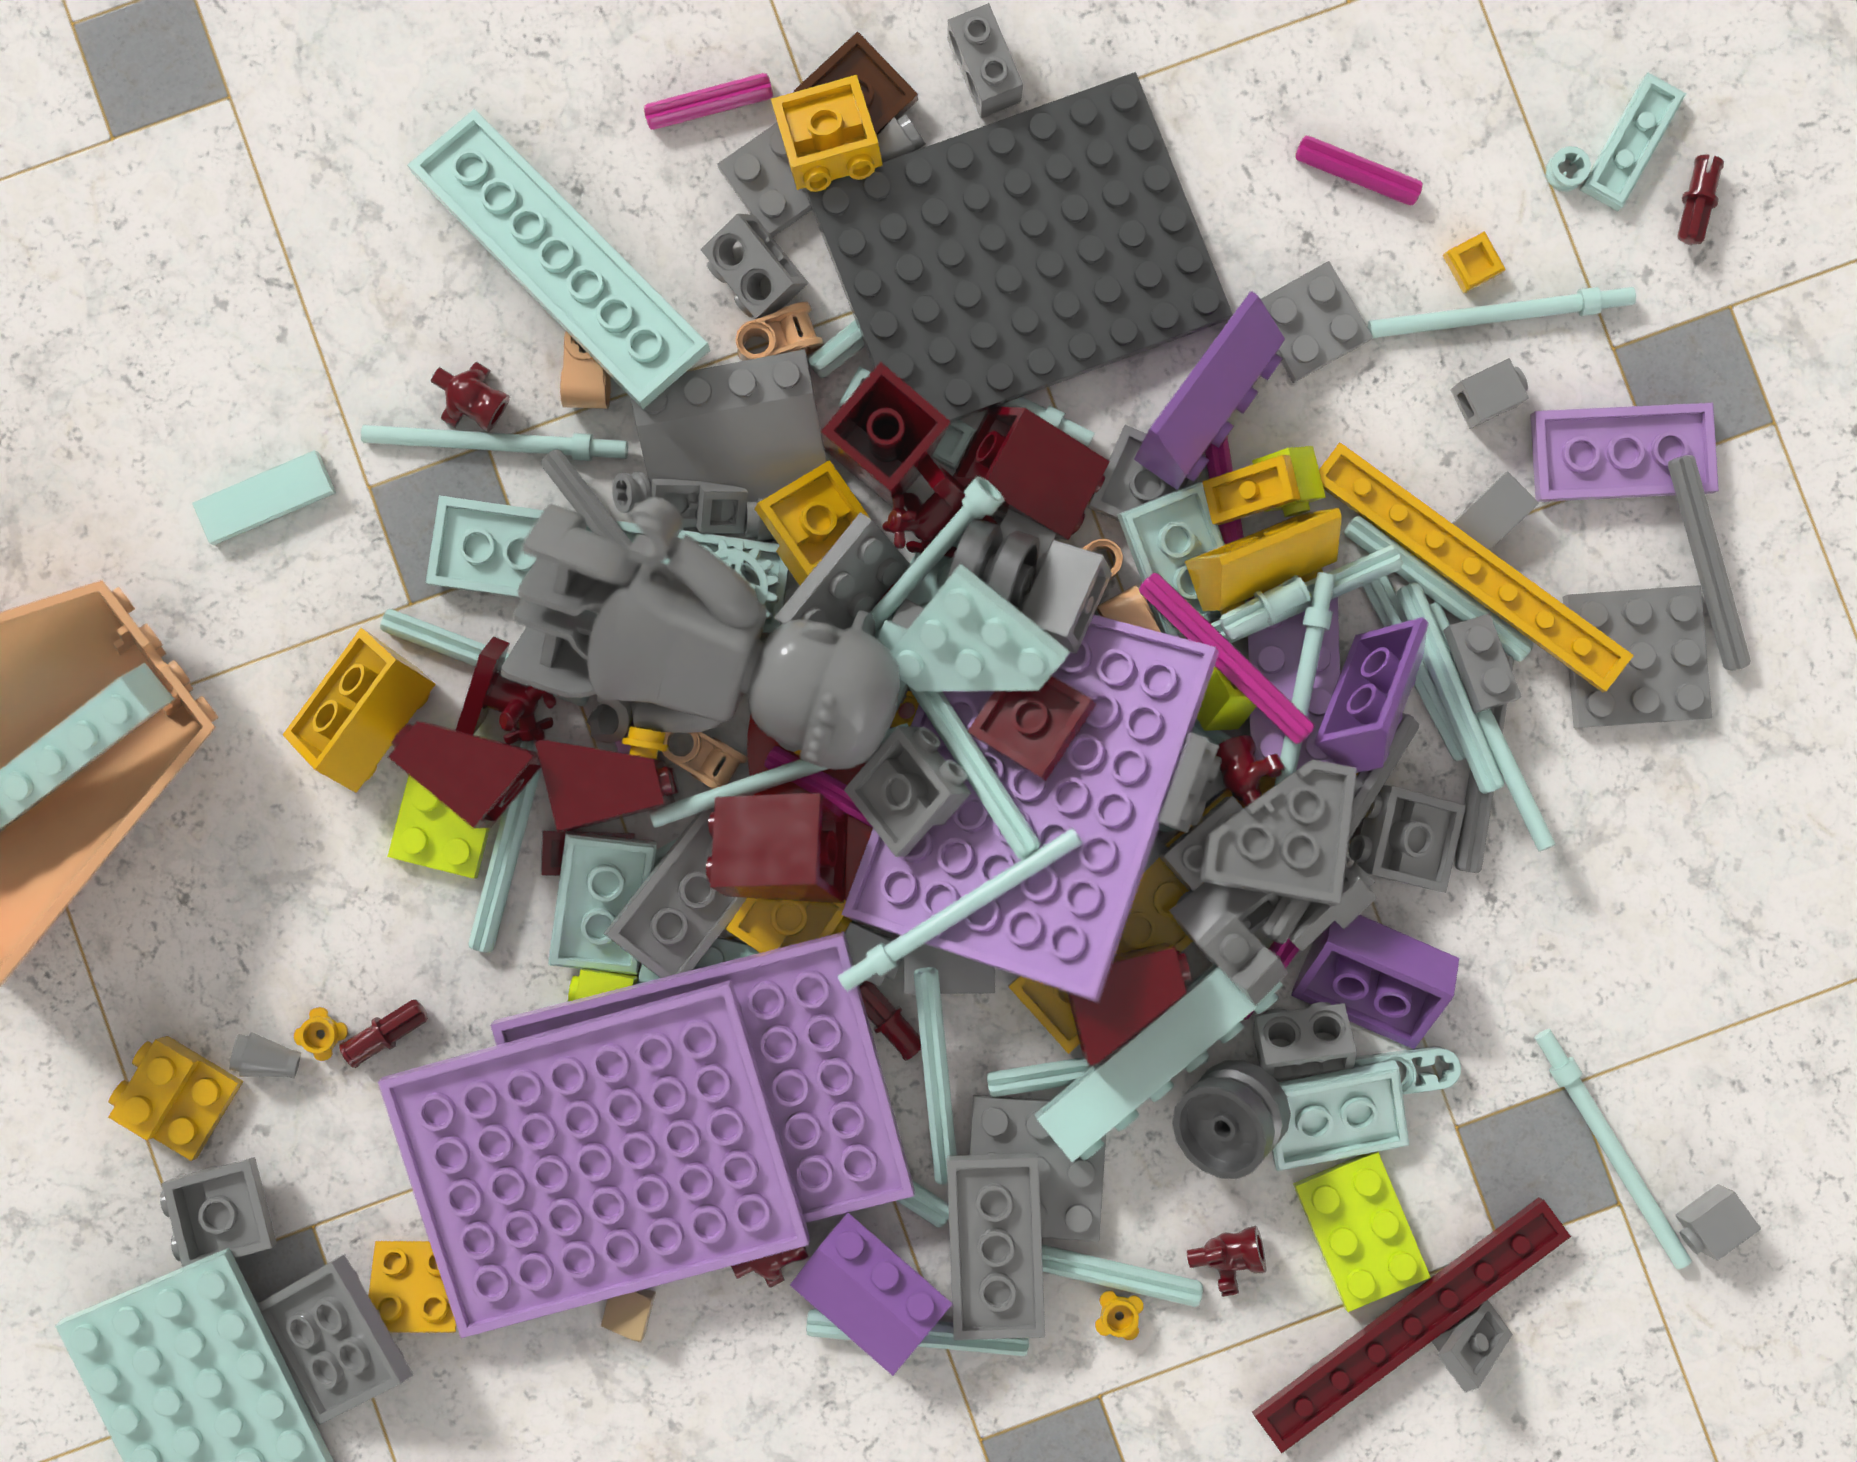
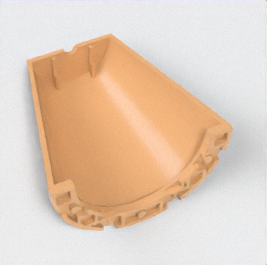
(51, 665)

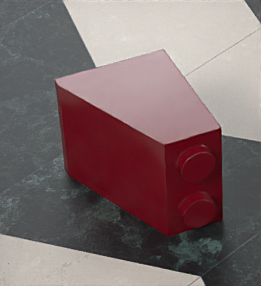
(884, 433)
(1034, 468)
(464, 770)
(601, 785)
(778, 848)
(1134, 994)

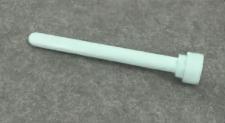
(979, 500)

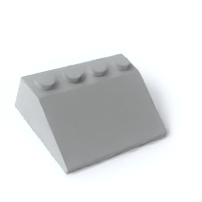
(735, 425)

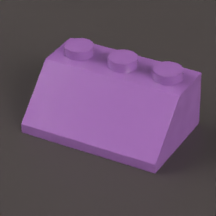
(1372, 695)
(1382, 978)
(870, 1294)

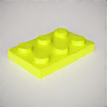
(435, 836)
(1361, 1230)

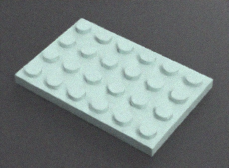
(191, 1372)

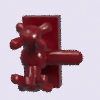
(931, 517)
(513, 699)

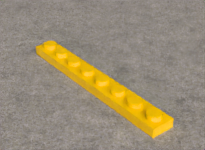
(1473, 568)

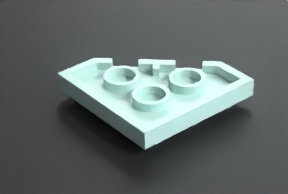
(975, 643)

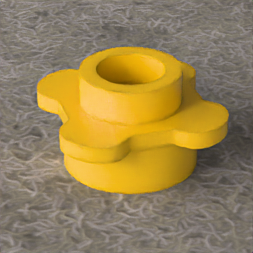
(307, 1034)
(1125, 1327)

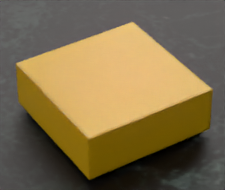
(1474, 262)

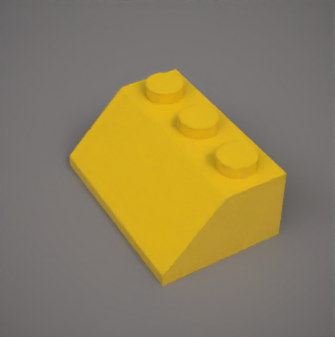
(1265, 559)
(358, 711)

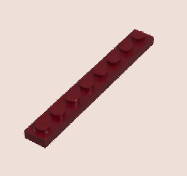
(1411, 1324)

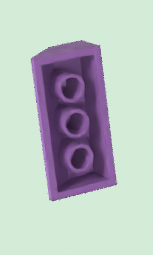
(1211, 395)

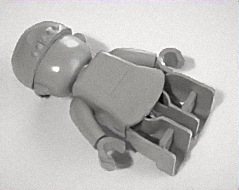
(685, 643)

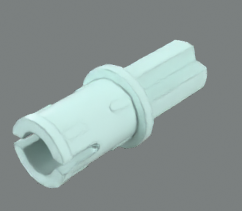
(1265, 607)

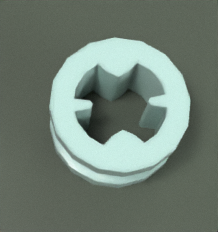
(1576, 156)

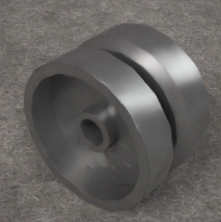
(1000, 564)
(1231, 1119)

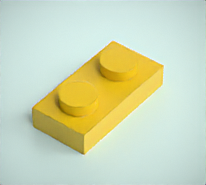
(1251, 490)

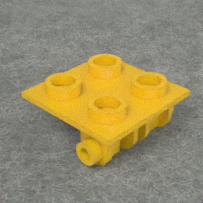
(409, 1288)

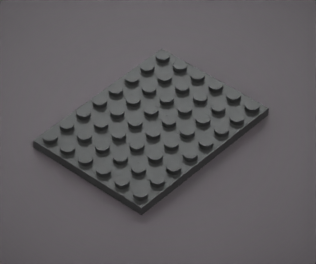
(1022, 251)

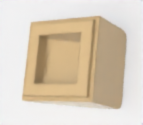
(629, 1314)

